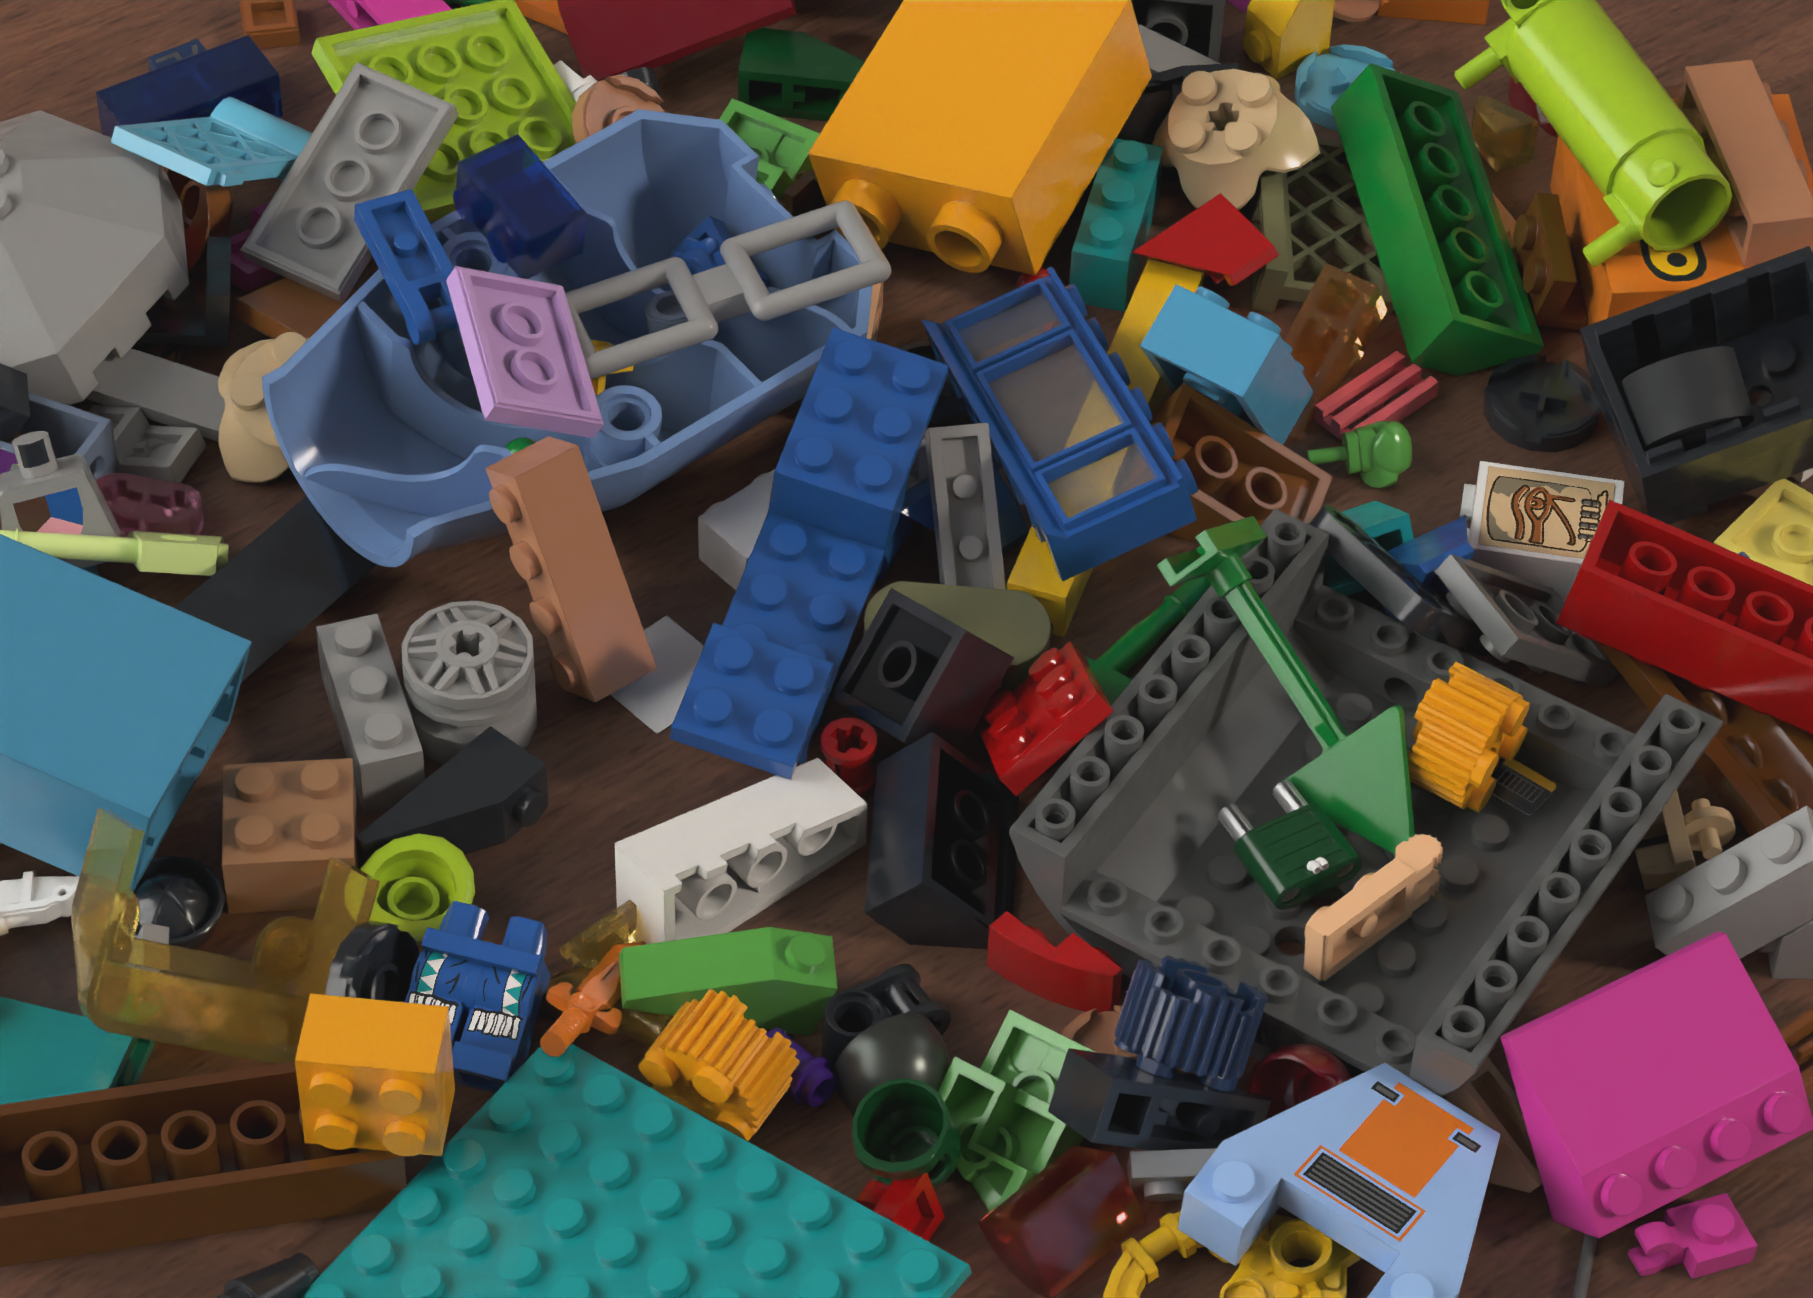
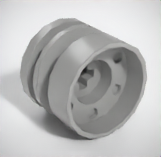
(467, 672)

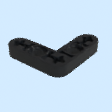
(1413, 603)

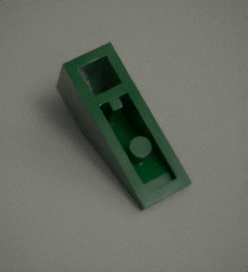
(794, 74)

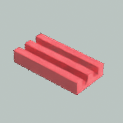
(1369, 392)

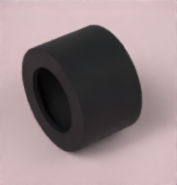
(1687, 396)

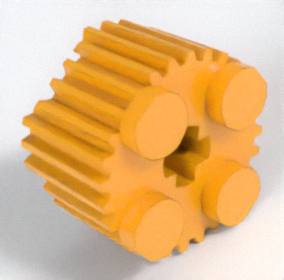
(1463, 735)
(720, 1064)

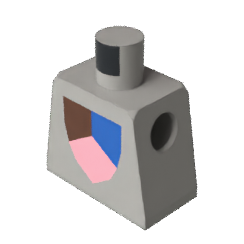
(53, 494)

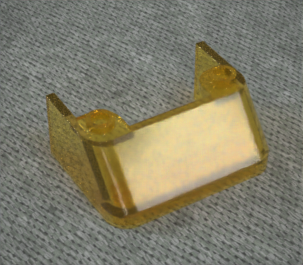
(194, 994)

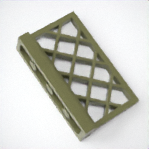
(1279, 214)

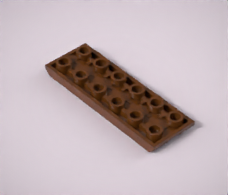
(1753, 761)

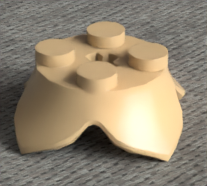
(1230, 131)
(245, 429)

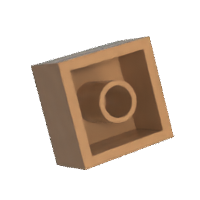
(283, 829)

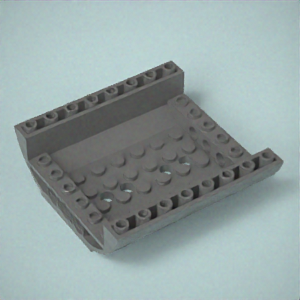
(1144, 868)

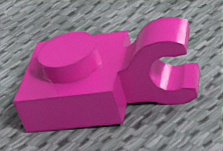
(1699, 1234)

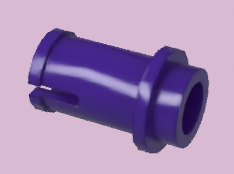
(812, 1078)

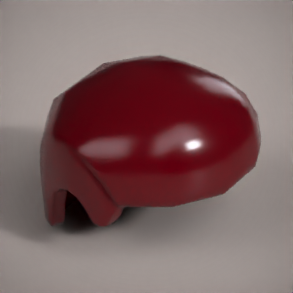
(1296, 1075)

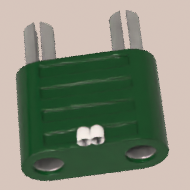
(1294, 853)

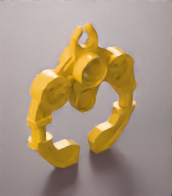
(1262, 1269)

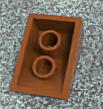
(1236, 466)

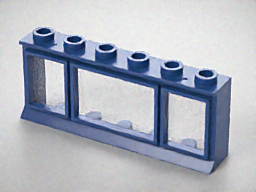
(1065, 424)

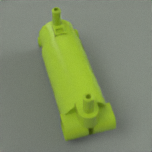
(1611, 120)

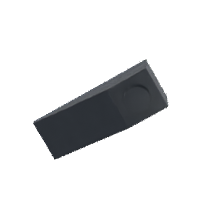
(469, 801)
(1127, 1107)

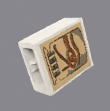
(1535, 520)

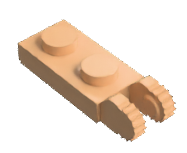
(1373, 907)

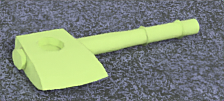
(146, 550)

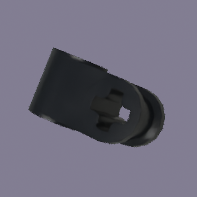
(874, 1000)

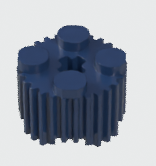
(1189, 1022)

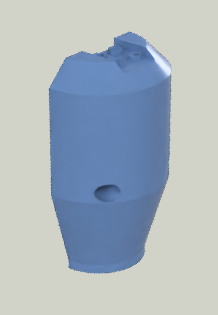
(395, 429)

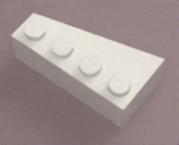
(738, 853)

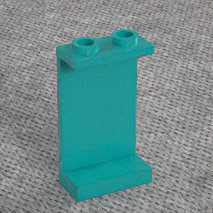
(62, 1054)

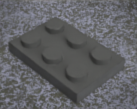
(1521, 622)

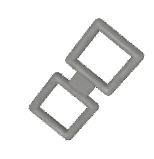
(729, 288)

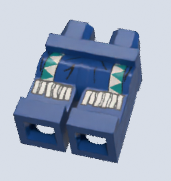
(489, 991)

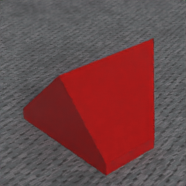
(1212, 241)

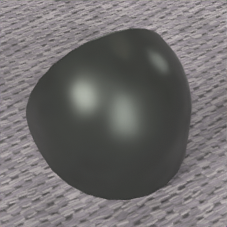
(891, 1050)

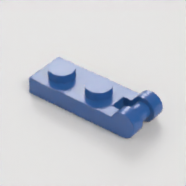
(409, 261)

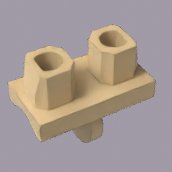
(1701, 829)

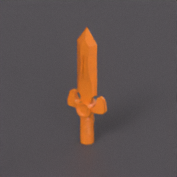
(583, 1009)

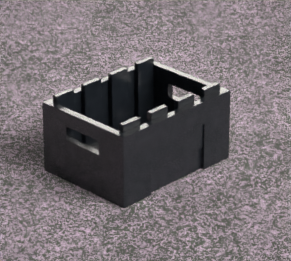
(1770, 326)

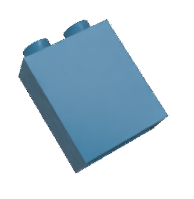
(101, 706)

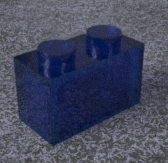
(519, 207)

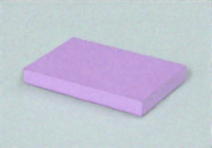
(524, 352)

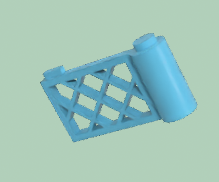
(220, 149)

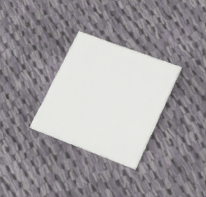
(659, 694)

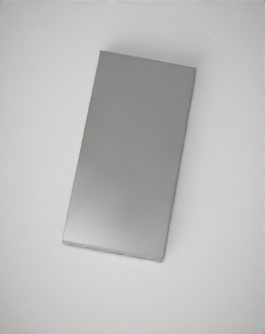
(364, 148)

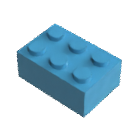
(1228, 360)

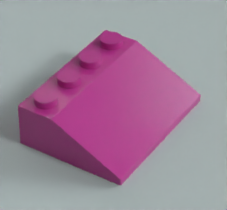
(1654, 1087)

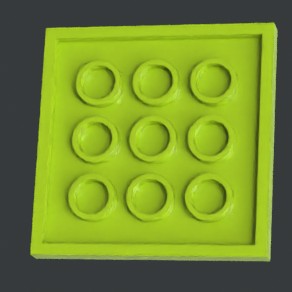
(478, 61)

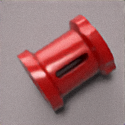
(841, 751)

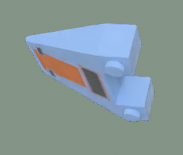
(1367, 1166)

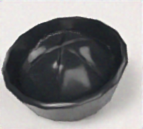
(181, 897)

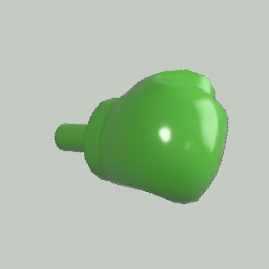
(1373, 450)

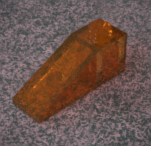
(1333, 333)

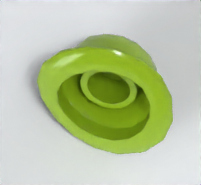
(418, 882)

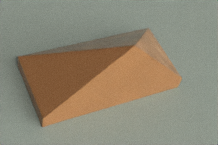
(1496, 1105)

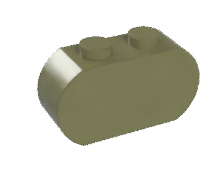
(999, 616)

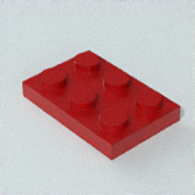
(1042, 716)

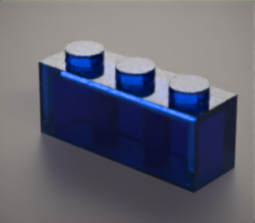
(193, 87)

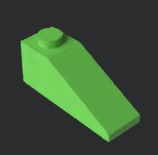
(772, 970)

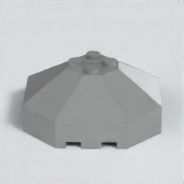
(82, 251)

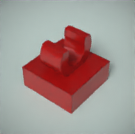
(906, 1203)

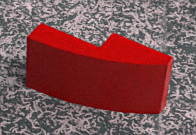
(1065, 974)

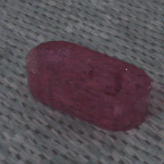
(151, 504)

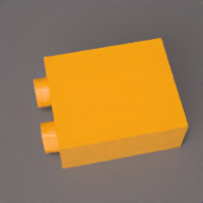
(982, 124)

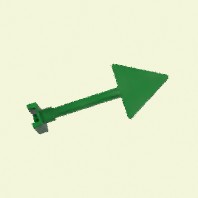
(1359, 775)

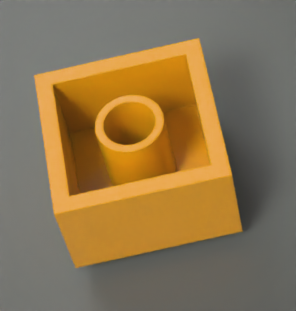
(375, 1075)

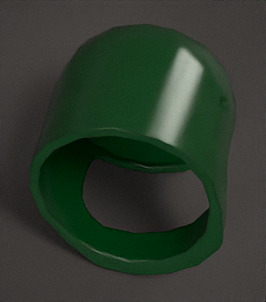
(905, 1132)

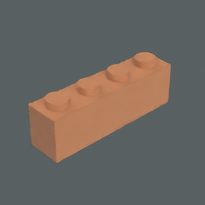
(1752, 150)
(570, 568)

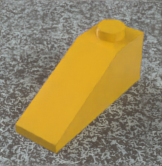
(1286, 32)

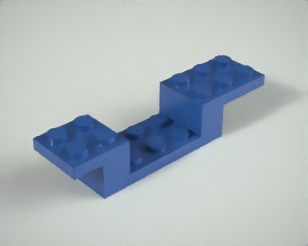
(815, 558)

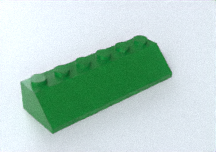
(1434, 223)

